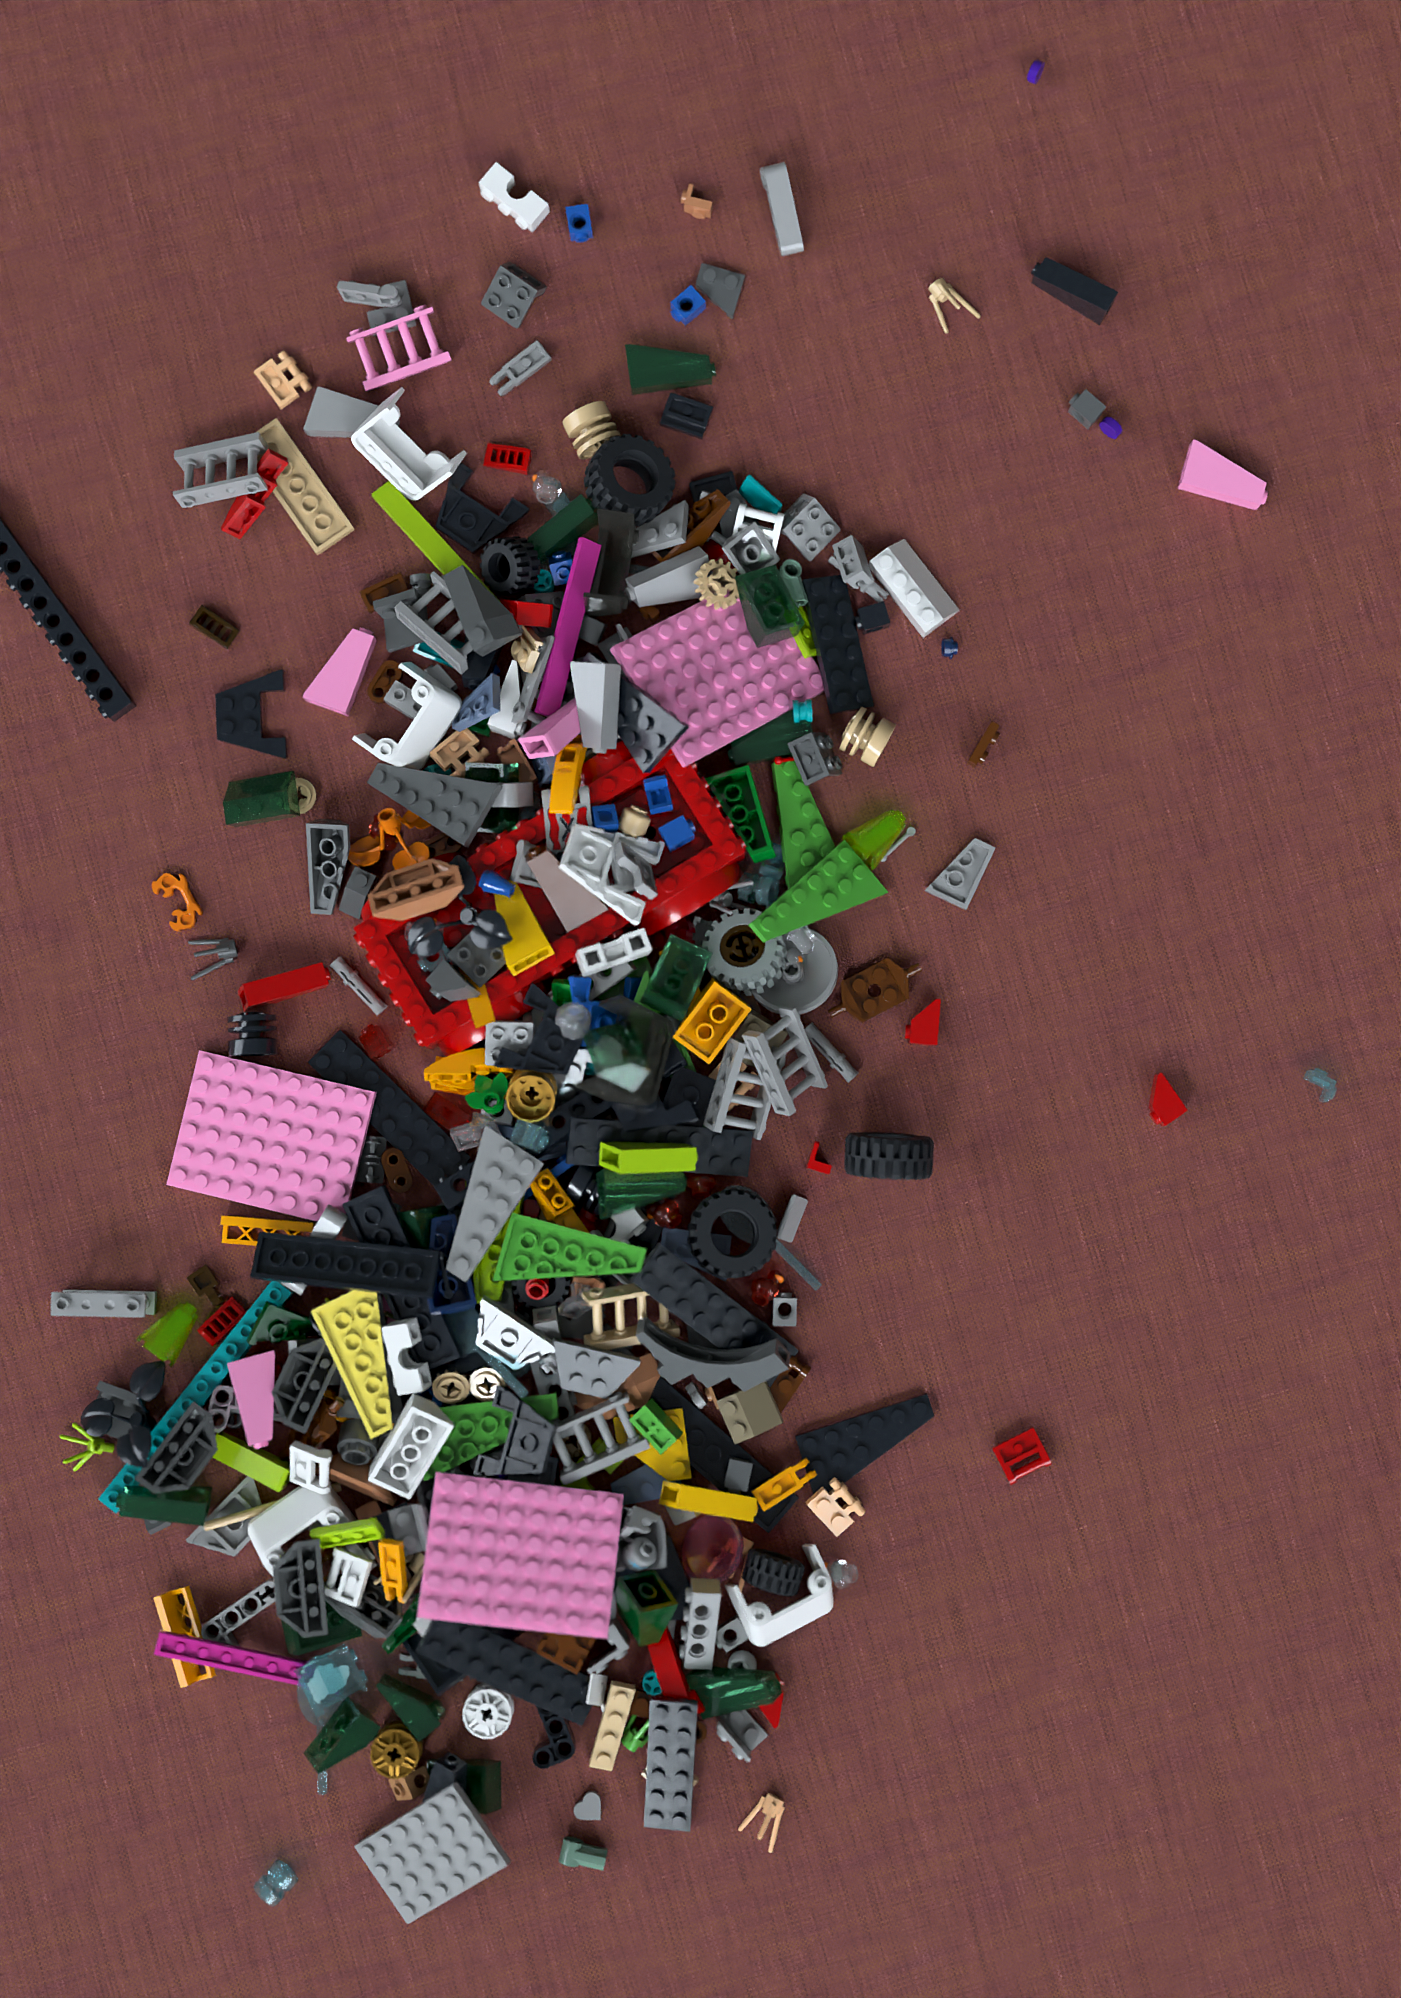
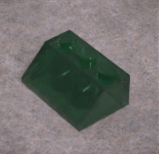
(261, 799)
(498, 818)
(617, 1055)

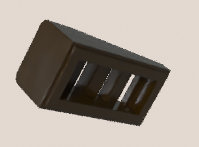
(211, 615)

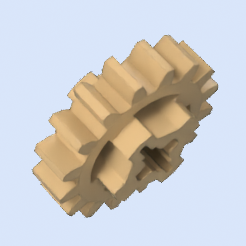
(717, 584)

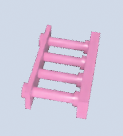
(395, 371)

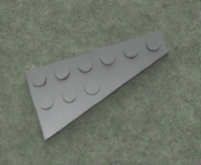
(495, 1189)

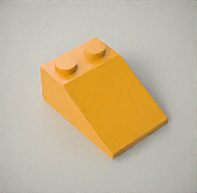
(711, 1020)

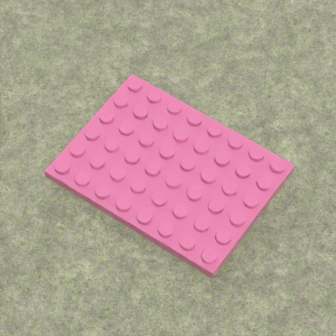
(715, 676)
(270, 1137)
(520, 1555)

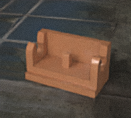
(513, 754)

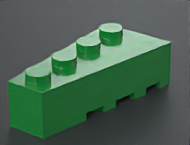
(742, 805)

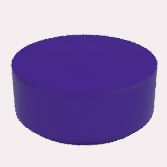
(1035, 71)
(1110, 427)

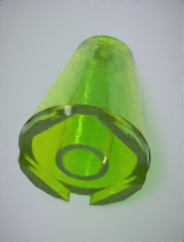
(876, 837)
(169, 1333)

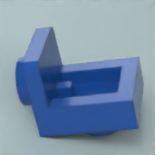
(560, 567)
(658, 794)

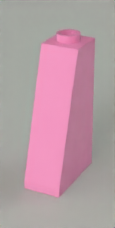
(1219, 478)
(343, 673)
(552, 733)
(252, 1385)

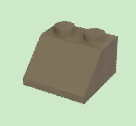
(759, 1023)
(749, 1412)

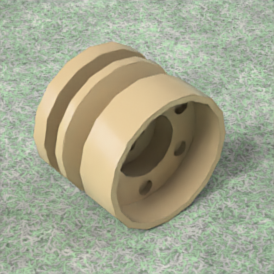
(590, 428)
(867, 736)

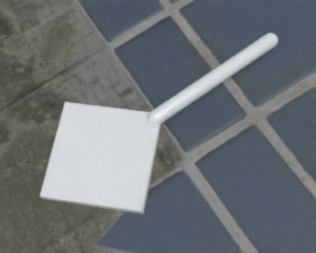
(596, 1690)

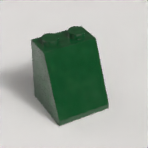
(644, 1605)

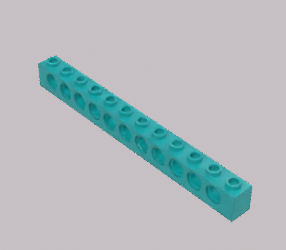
(201, 1387)

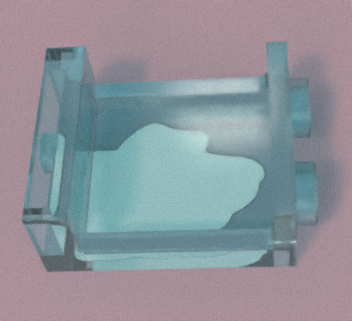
(331, 1678)

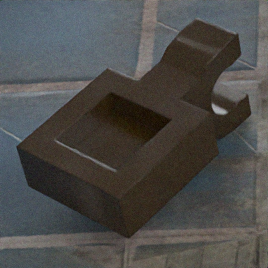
(204, 1283)

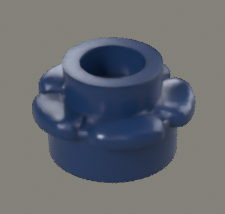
(949, 647)

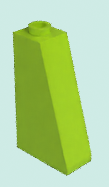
(647, 1157)
(252, 1462)

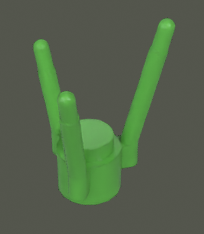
(634, 1737)

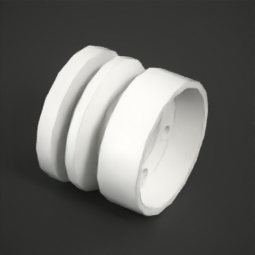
(482, 1698)

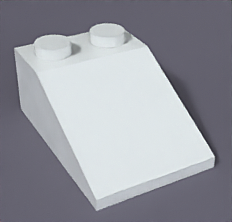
(509, 696)

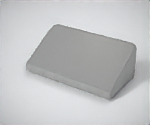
(791, 1218)

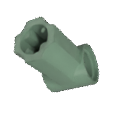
(793, 581)
(576, 1853)

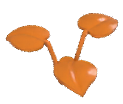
(367, 850)

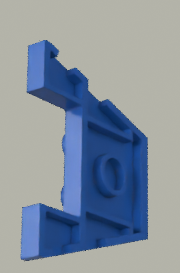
(600, 1017)

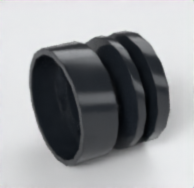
(252, 1035)
(584, 1185)

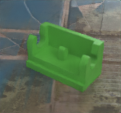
(656, 1426)

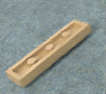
(612, 1725)

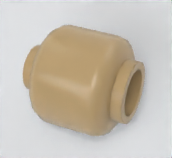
(634, 821)

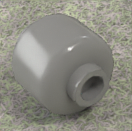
(639, 1554)

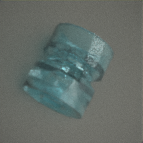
(763, 891)
(272, 1886)

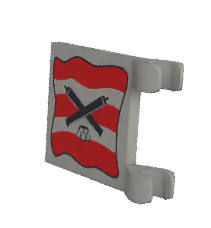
(559, 825)

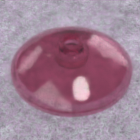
(705, 1541)

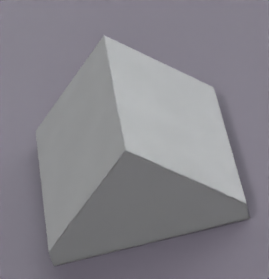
(750, 550)

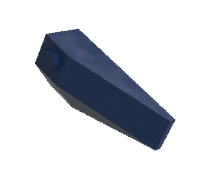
(441, 1239)

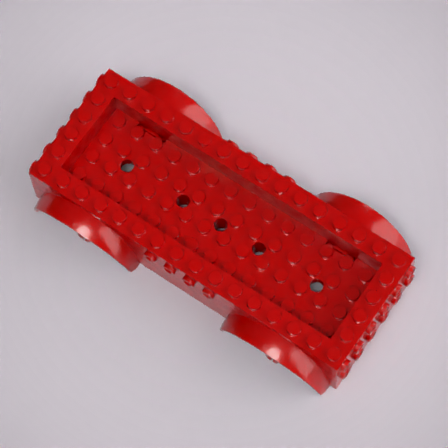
(682, 879)

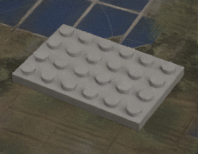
(432, 1853)

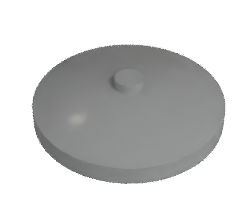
(803, 983)

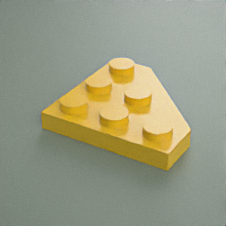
(672, 1463)

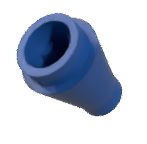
(496, 884)

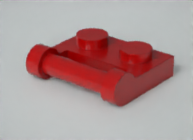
(1017, 1449)

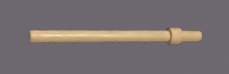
(246, 1514)

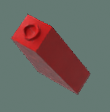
(283, 986)

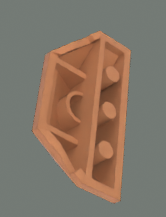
(415, 890)
(637, 1385)
(357, 1478)

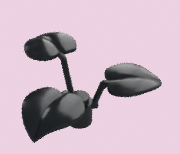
(489, 928)
(136, 1445)

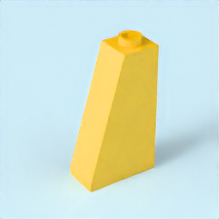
(529, 940)
(708, 1501)

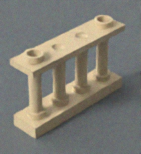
(621, 1335)

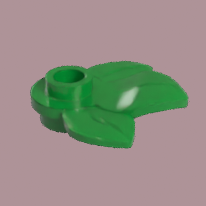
(487, 1091)

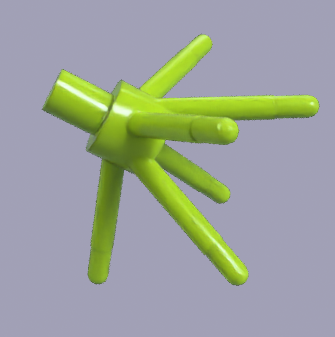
(94, 1446)

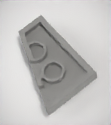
(663, 531)
(962, 875)

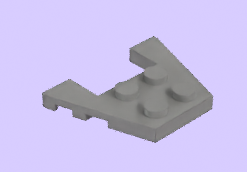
(567, 1083)

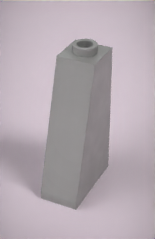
(336, 414)
(668, 580)
(597, 703)

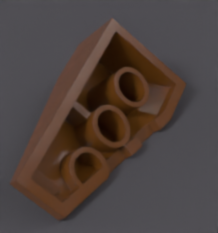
(701, 523)

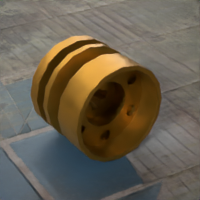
(527, 1105)
(395, 1736)

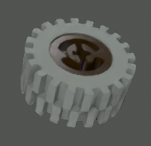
(743, 974)

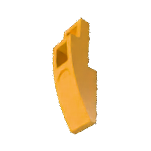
(567, 777)
(459, 1067)
(555, 1202)

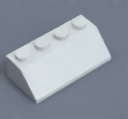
(912, 587)
(410, 1447)

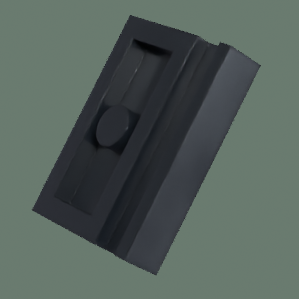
(686, 415)

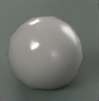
(742, 1660)

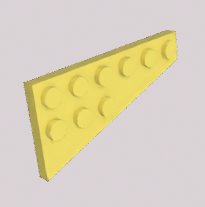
(355, 1341)

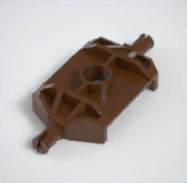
(886, 975)
(321, 1426)

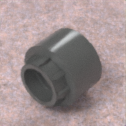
(355, 1443)

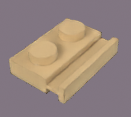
(526, 649)

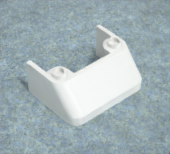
(398, 455)
(427, 729)
(290, 1517)
(765, 1627)

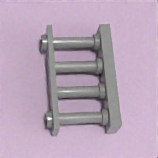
(215, 453)
(425, 628)
(530, 690)
(766, 1061)
(723, 1092)
(103, 1303)
(614, 1451)

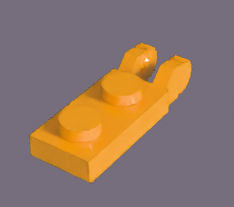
(781, 1485)
(393, 1569)

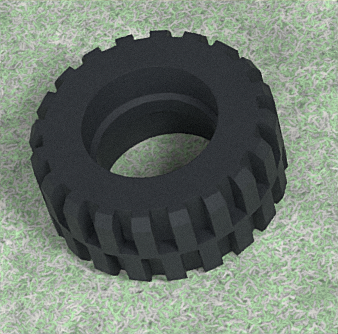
(641, 458)
(889, 1155)
(763, 1226)

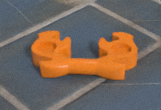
(168, 883)

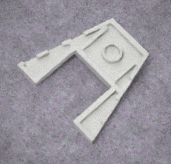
(589, 859)

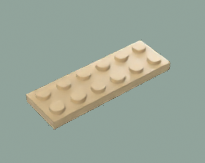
(304, 494)

